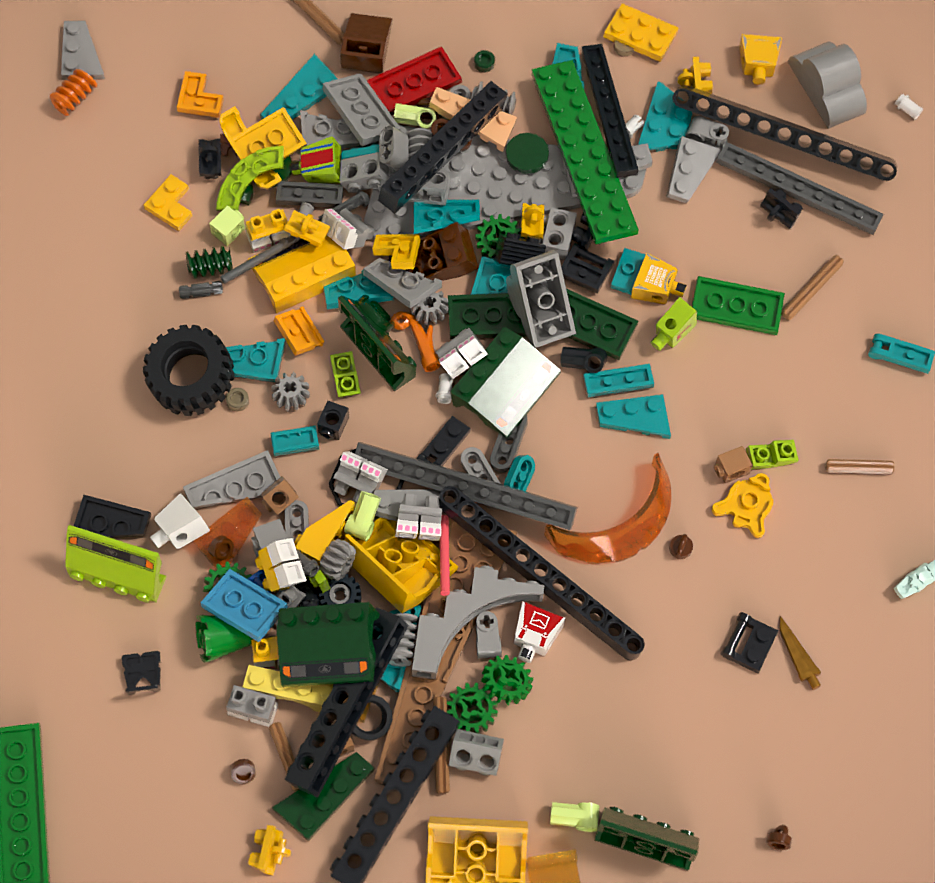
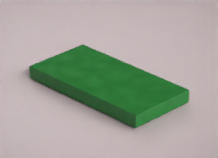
(738, 305)

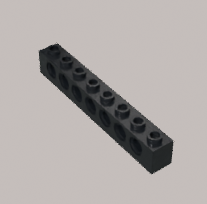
(442, 147)
(346, 714)
(431, 719)

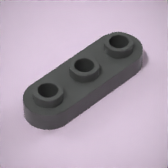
(508, 452)

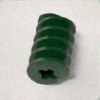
(209, 262)

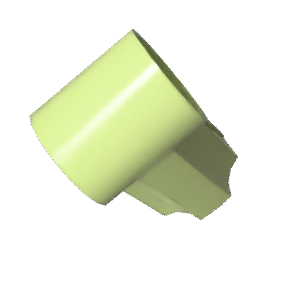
(411, 115)
(360, 522)
(582, 816)

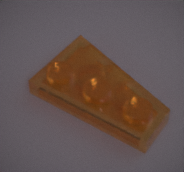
(235, 525)

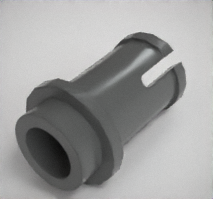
(309, 566)

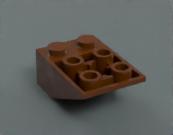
(365, 43)
(446, 254)

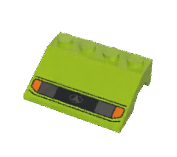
(113, 564)

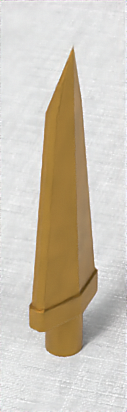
(803, 663)

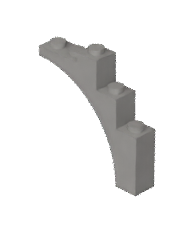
(487, 592)

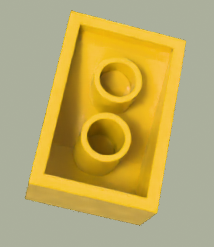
(324, 531)

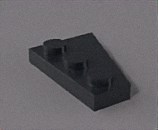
(111, 518)

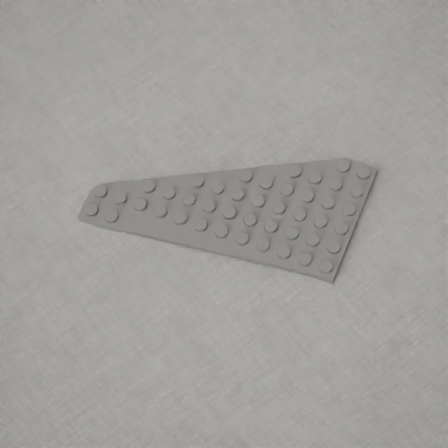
(486, 176)

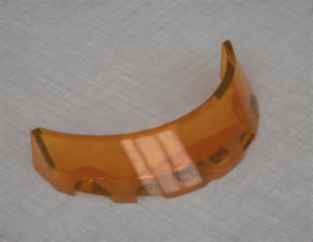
(625, 539)

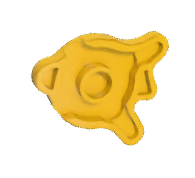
(748, 503)

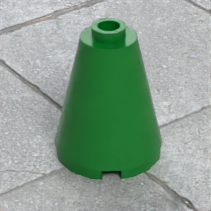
(218, 637)

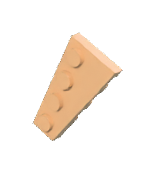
(495, 131)

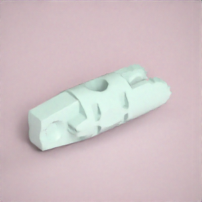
(916, 580)

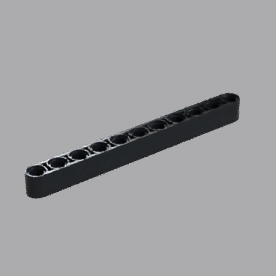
(796, 132)
(551, 577)

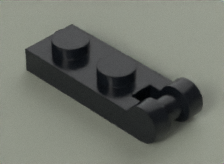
(445, 442)

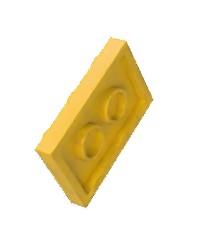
(641, 31)

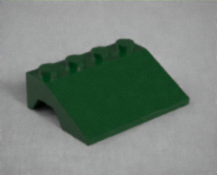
(647, 839)

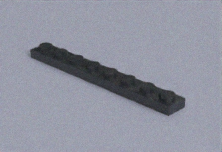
(609, 111)

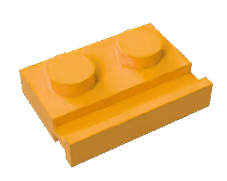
(298, 331)

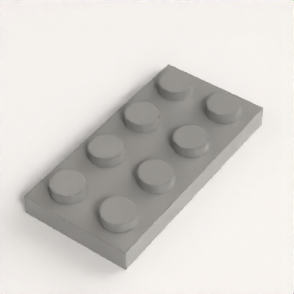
(359, 107)

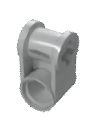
(707, 132)
(488, 639)

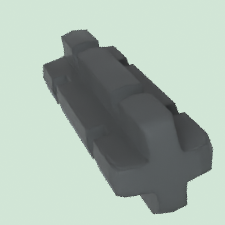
(200, 289)

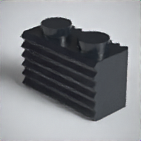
(514, 249)

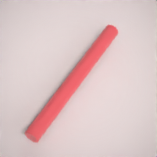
(444, 557)

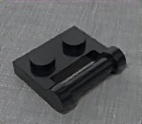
(584, 273)
(756, 646)

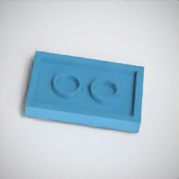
(243, 605)

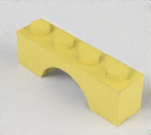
(269, 683)

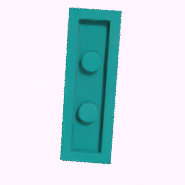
(618, 380)

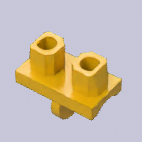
(697, 70)
(532, 220)
(307, 228)
(272, 850)

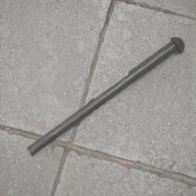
(360, 198)

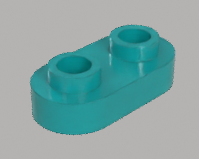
(520, 472)

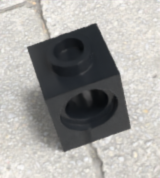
(336, 412)

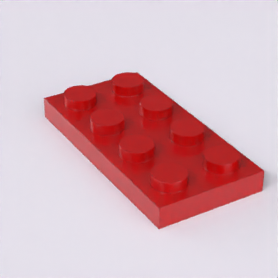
(415, 79)

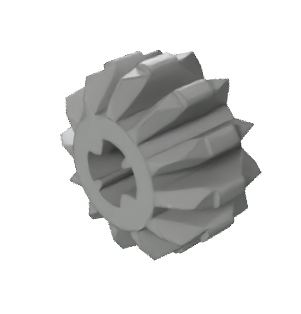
(436, 311)
(291, 398)
(337, 559)

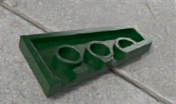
(309, 813)

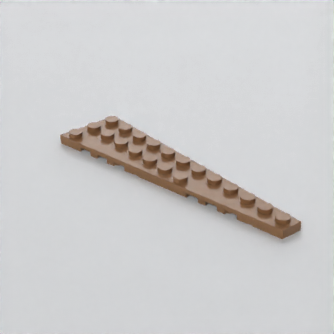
(418, 693)

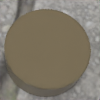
(622, 49)
(237, 399)

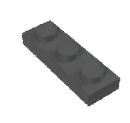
(313, 193)

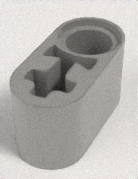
(393, 147)

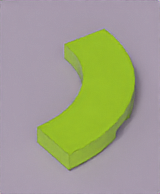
(245, 172)

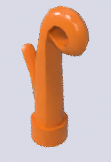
(424, 340)

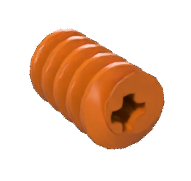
(71, 90)

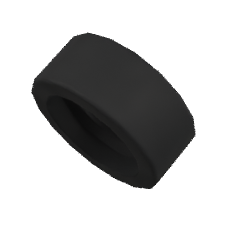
(385, 723)

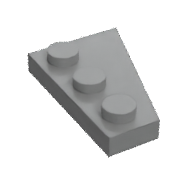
(690, 167)
(401, 284)

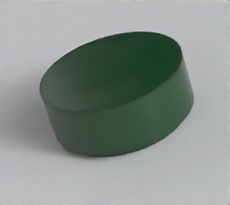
(484, 61)

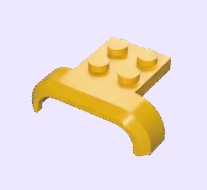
(271, 131)

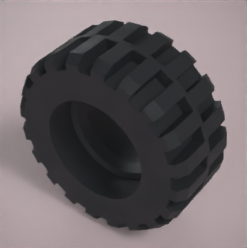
(169, 351)

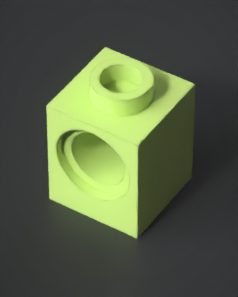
(227, 225)

